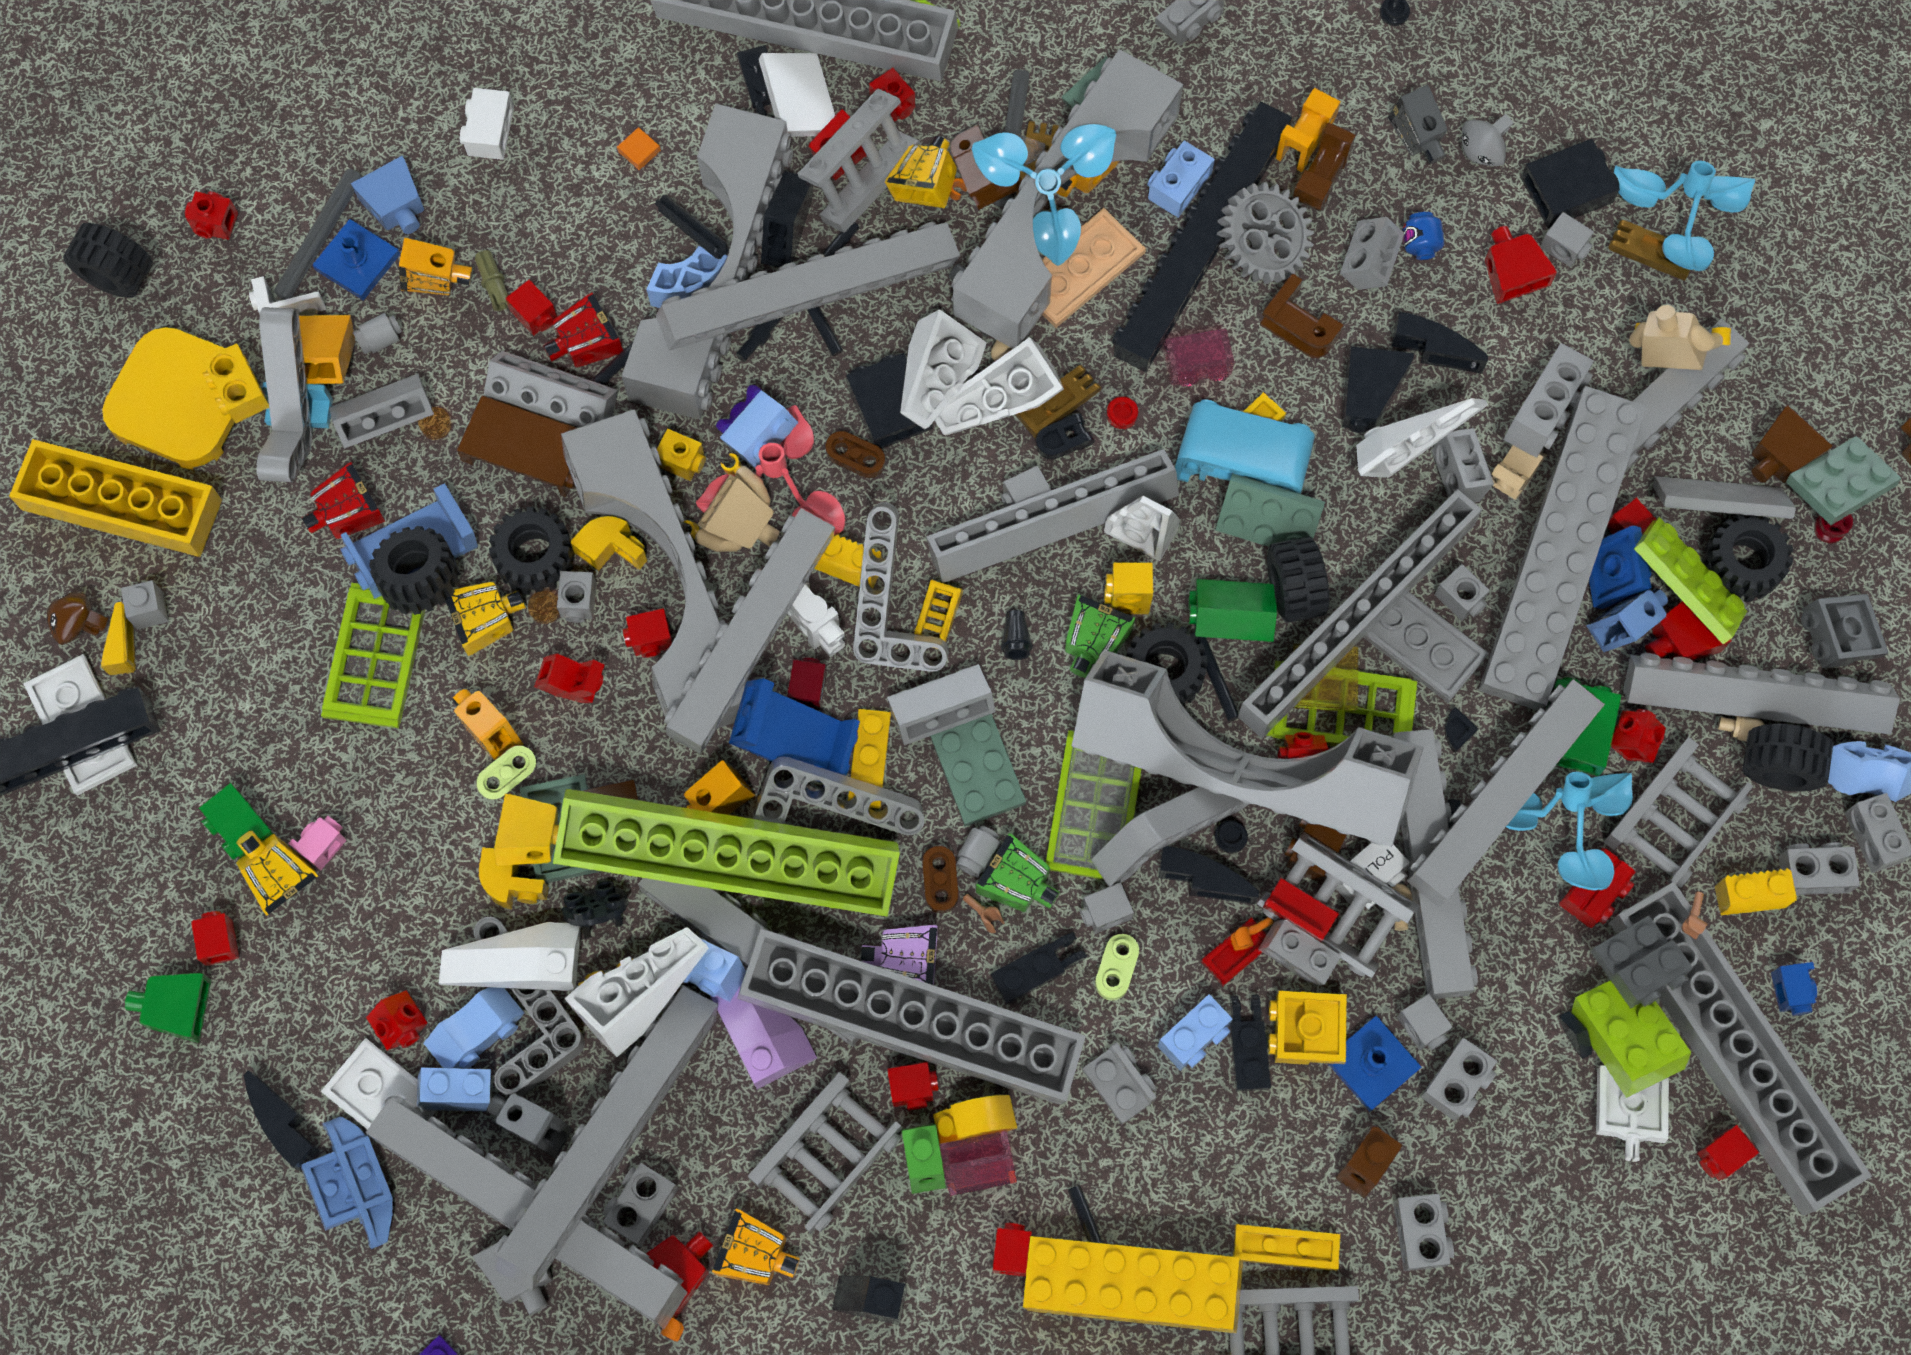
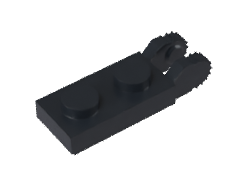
(754, 77)
(1035, 969)
(1249, 1047)

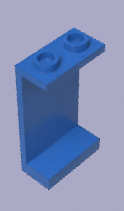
(780, 727)

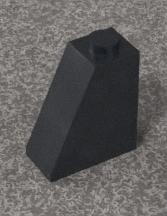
(785, 220)
(1371, 384)
(870, 1298)

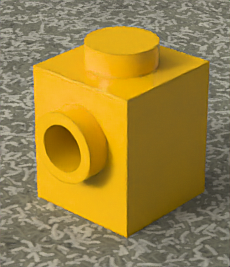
(680, 455)

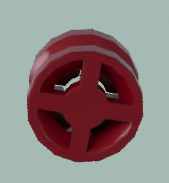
(1828, 535)

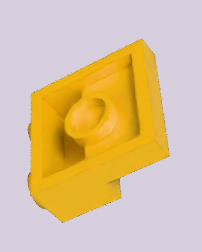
(1308, 1028)

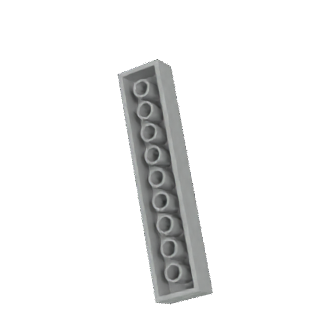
(871, 32)
(1562, 548)
(911, 1017)
(1751, 1064)
(494, 1191)

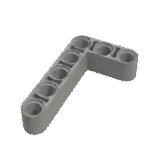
(287, 396)
(880, 600)
(827, 797)
(1160, 828)
(547, 1044)

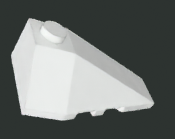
(937, 365)
(1005, 388)
(1397, 444)
(1144, 526)
(521, 959)
(630, 997)

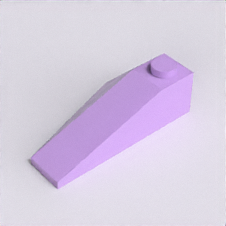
(765, 1039)

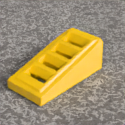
(937, 587)
(119, 646)

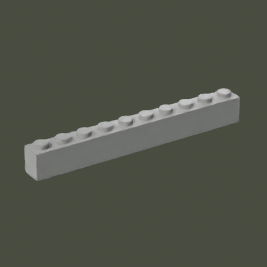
(806, 285)
(1359, 614)
(605, 1139)

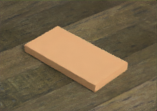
(1099, 257)

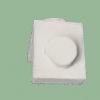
(305, 304)

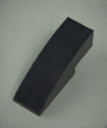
(1437, 343)
(1206, 876)
(279, 1122)

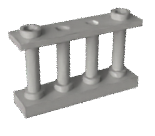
(870, 181)
(1647, 810)
(1366, 888)
(815, 1121)
(1304, 1302)

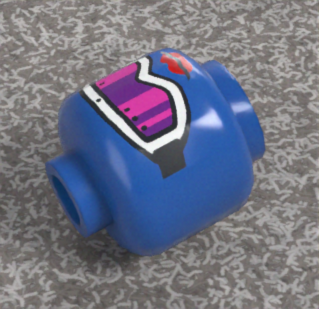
(1423, 235)

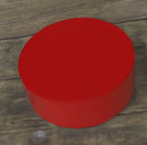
(1122, 412)

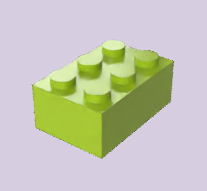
(1633, 1043)

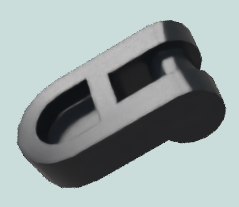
(1054, 443)

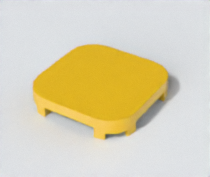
(166, 402)

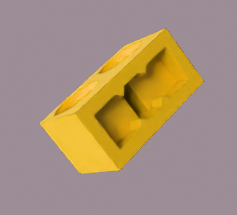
(237, 382)
(1130, 587)

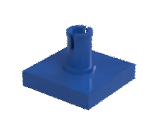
(356, 259)
(1619, 569)
(1375, 1064)

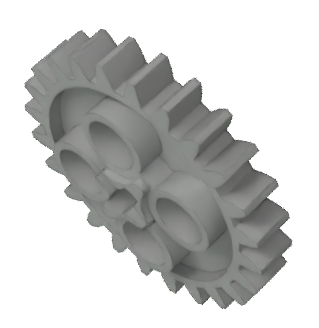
(1261, 259)

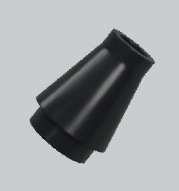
(1016, 637)

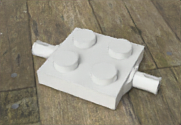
(1632, 1118)

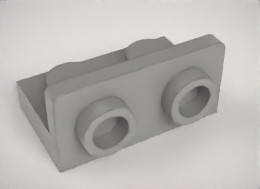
(1186, 18)
(1120, 1083)

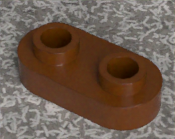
(857, 453)
(940, 880)

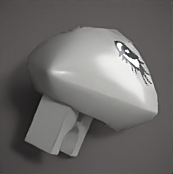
(1484, 141)

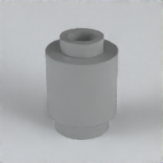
(377, 333)
(978, 851)

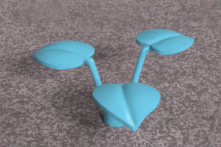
(1090, 153)
(1725, 193)
(1608, 796)

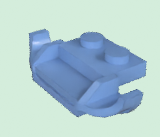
(350, 1183)

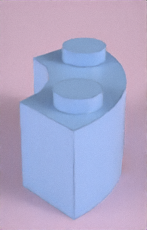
(684, 277)
(1870, 770)
(474, 1028)

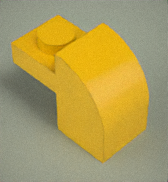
(603, 538)
(503, 884)
(975, 1118)

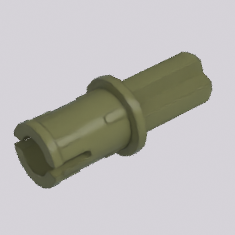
(492, 280)

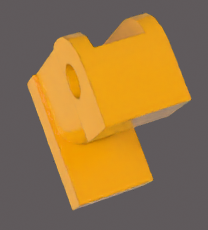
(1308, 130)

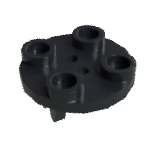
(595, 906)

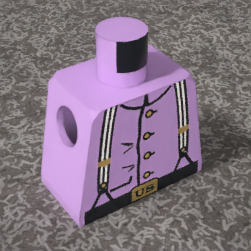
(906, 952)

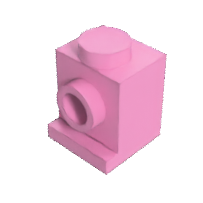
(319, 841)

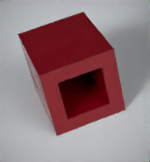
(807, 682)

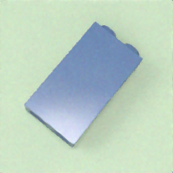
(442, 516)

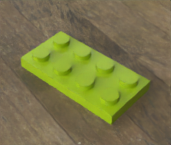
(1691, 579)

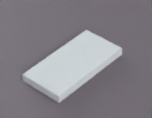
(67, 691)

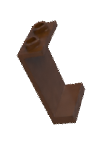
(517, 443)

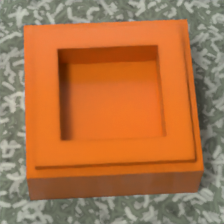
(638, 148)

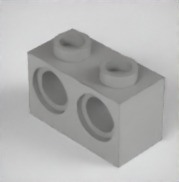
(1372, 253)
(1463, 464)
(1879, 832)
(1820, 876)
(1299, 952)
(1453, 1075)
(647, 1208)
(1412, 1232)

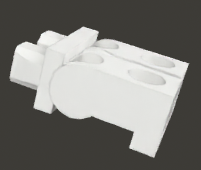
(817, 621)

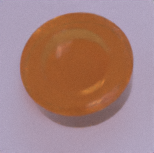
(436, 425)
(543, 607)

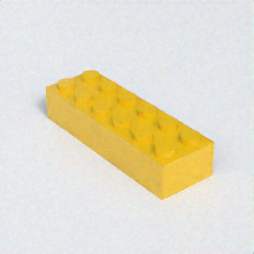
(116, 498)
(1133, 1284)

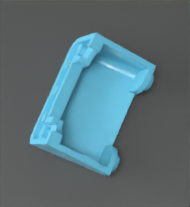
(1245, 444)

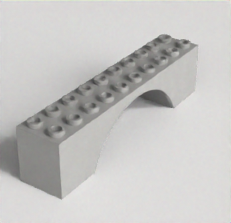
(742, 167)
(1006, 279)
(622, 479)
(1138, 721)

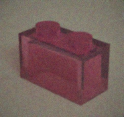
(1198, 357)
(977, 1163)

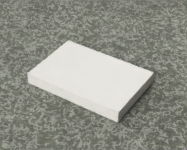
(797, 91)
(368, 1082)

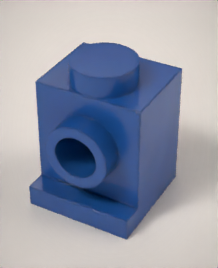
(1795, 988)

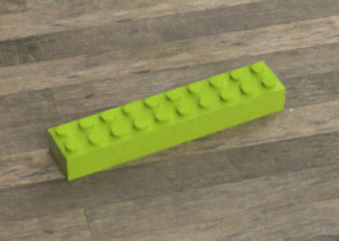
(726, 852)

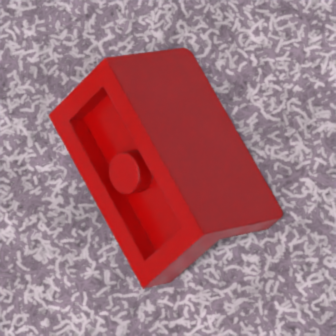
(1301, 910)

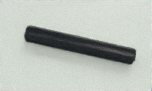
(692, 227)

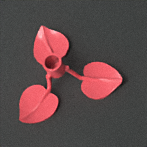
(774, 466)

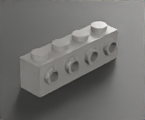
(548, 391)

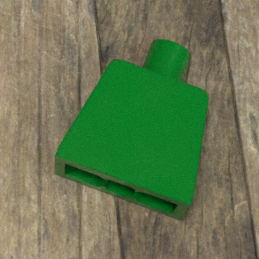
(172, 1004)

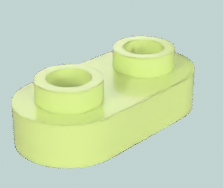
(505, 772)
(1118, 966)

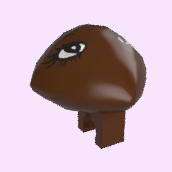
(72, 614)

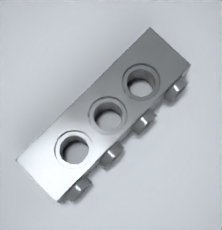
(1548, 400)

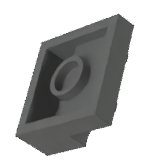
(1843, 630)
(1642, 962)

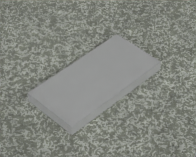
(1724, 497)
(1427, 646)

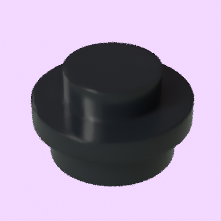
(1395, 12)
(1231, 836)

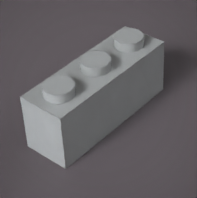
(381, 411)
(941, 704)

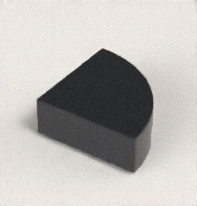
(1458, 729)
(1577, 1034)

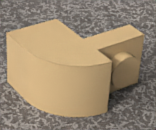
(1516, 471)

